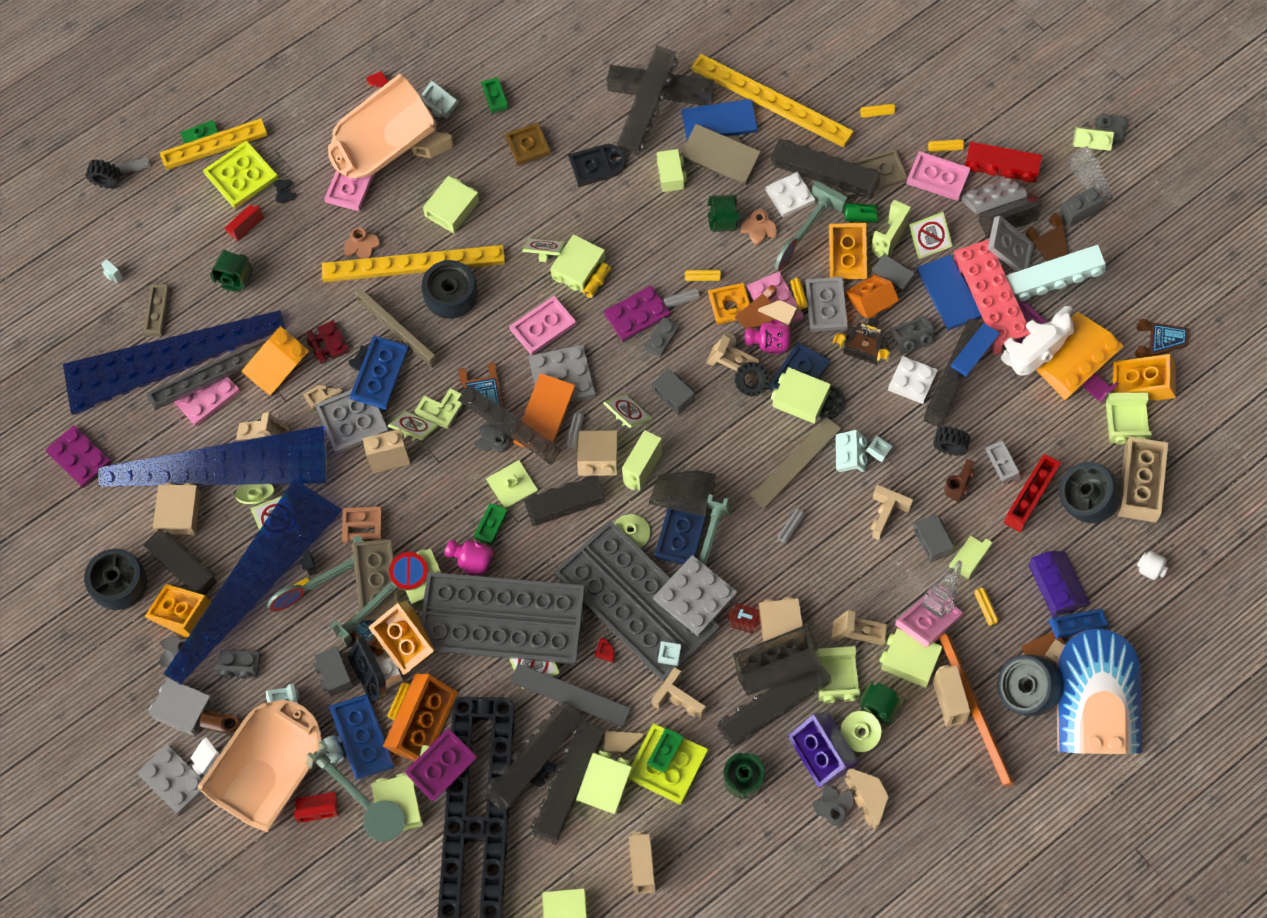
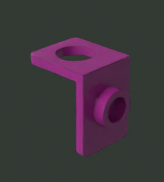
(1098, 387)

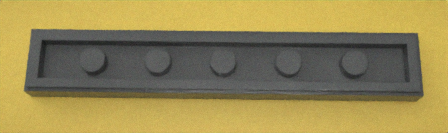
(572, 695)

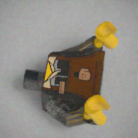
(864, 342)

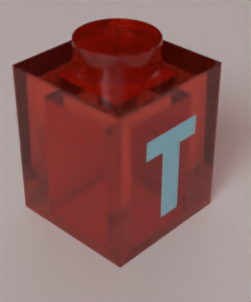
(743, 618)

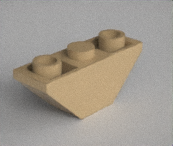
(433, 145)
(869, 795)

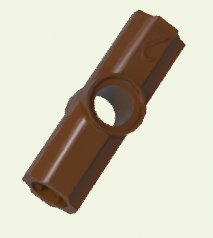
(219, 722)

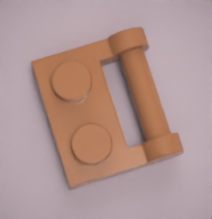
(362, 518)

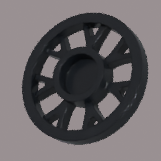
(830, 403)

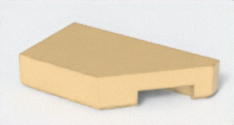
(780, 311)
(319, 394)
(620, 741)

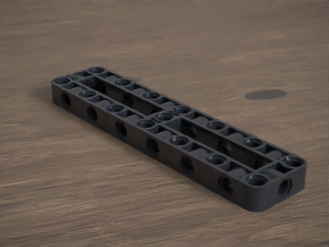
(455, 810)

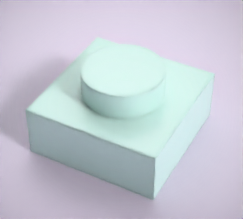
(111, 271)
(879, 448)
(669, 653)

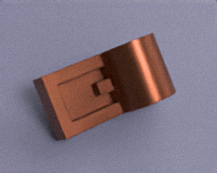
(960, 481)

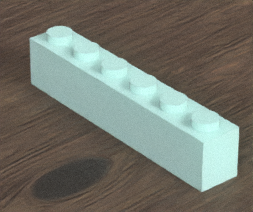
(1057, 273)

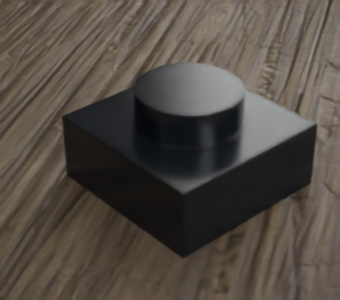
(308, 562)

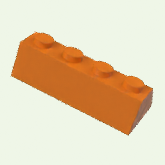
(420, 716)

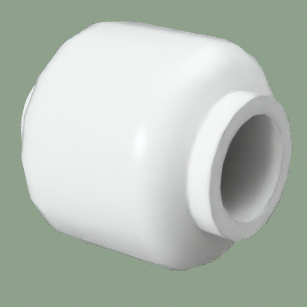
(1152, 565)

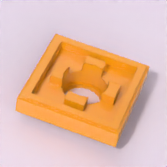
(719, 296)

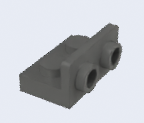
(913, 334)
(238, 663)

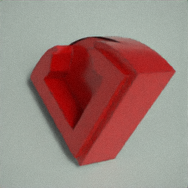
(377, 79)
(604, 651)

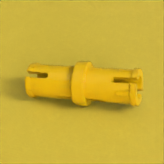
(596, 280)

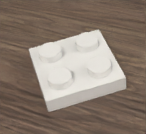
(790, 194)
(912, 380)

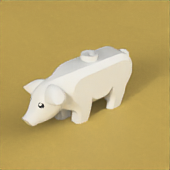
(1039, 344)

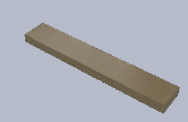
(395, 327)
(795, 463)

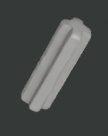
(133, 165)
(681, 298)
(576, 426)
(791, 526)

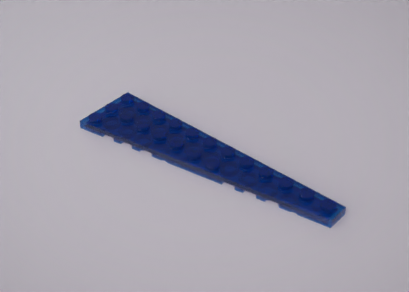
(119, 371)
(251, 461)
(287, 532)

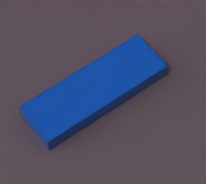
(975, 349)
(1075, 623)

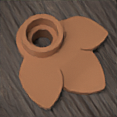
(759, 229)
(361, 247)

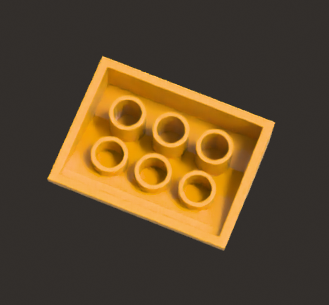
(1079, 356)

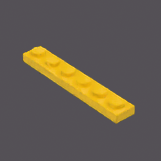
(213, 144)

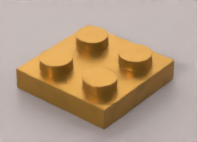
(527, 143)

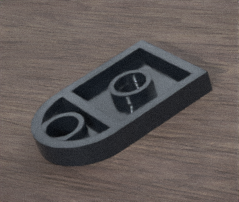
(596, 164)
(367, 670)

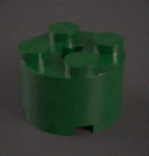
(723, 213)
(231, 271)
(882, 702)
(745, 764)

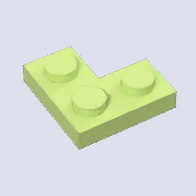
(440, 413)

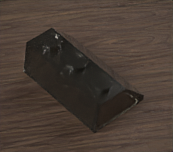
(1016, 213)

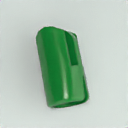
(861, 213)

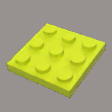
(240, 174)
(680, 773)

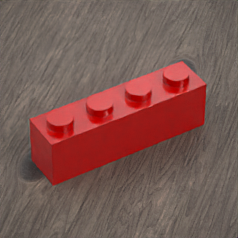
(1003, 162)
(1032, 493)

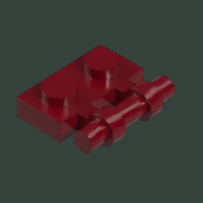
(332, 339)

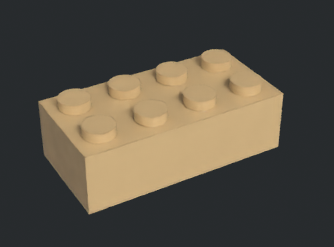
(1143, 479)

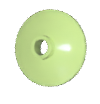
(254, 493)
(641, 528)
(851, 727)

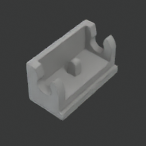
(1003, 462)

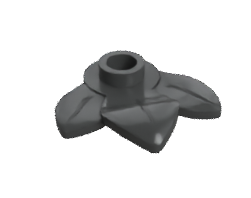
(1114, 123)
(492, 439)
(172, 646)
(834, 803)

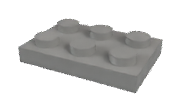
(993, 195)
(1010, 245)
(826, 304)
(171, 779)

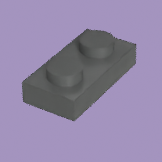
(661, 337)

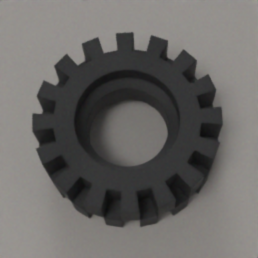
(103, 173)
(759, 387)
(951, 441)

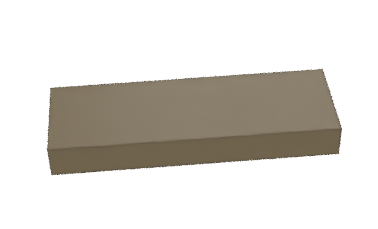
(156, 310)

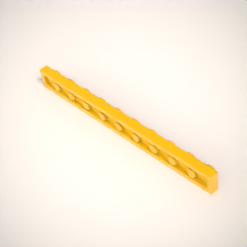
(772, 100)
(410, 263)

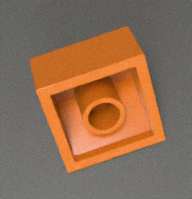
(872, 296)

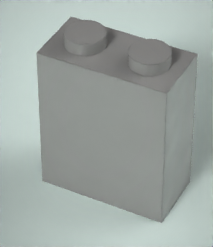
(180, 707)

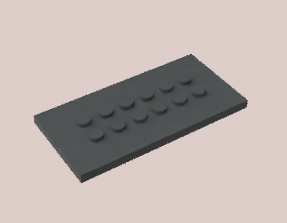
(621, 593)
(503, 617)

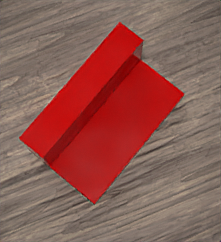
(244, 222)
(316, 807)

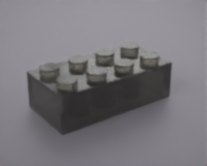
(777, 660)

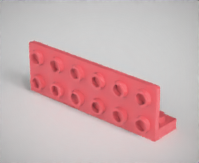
(991, 292)

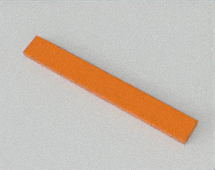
(978, 713)

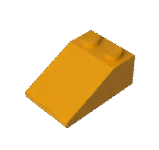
(848, 250)
(275, 361)
(1146, 375)
(178, 609)
(402, 636)

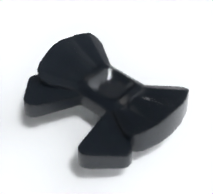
(282, 195)
(356, 362)
(539, 780)

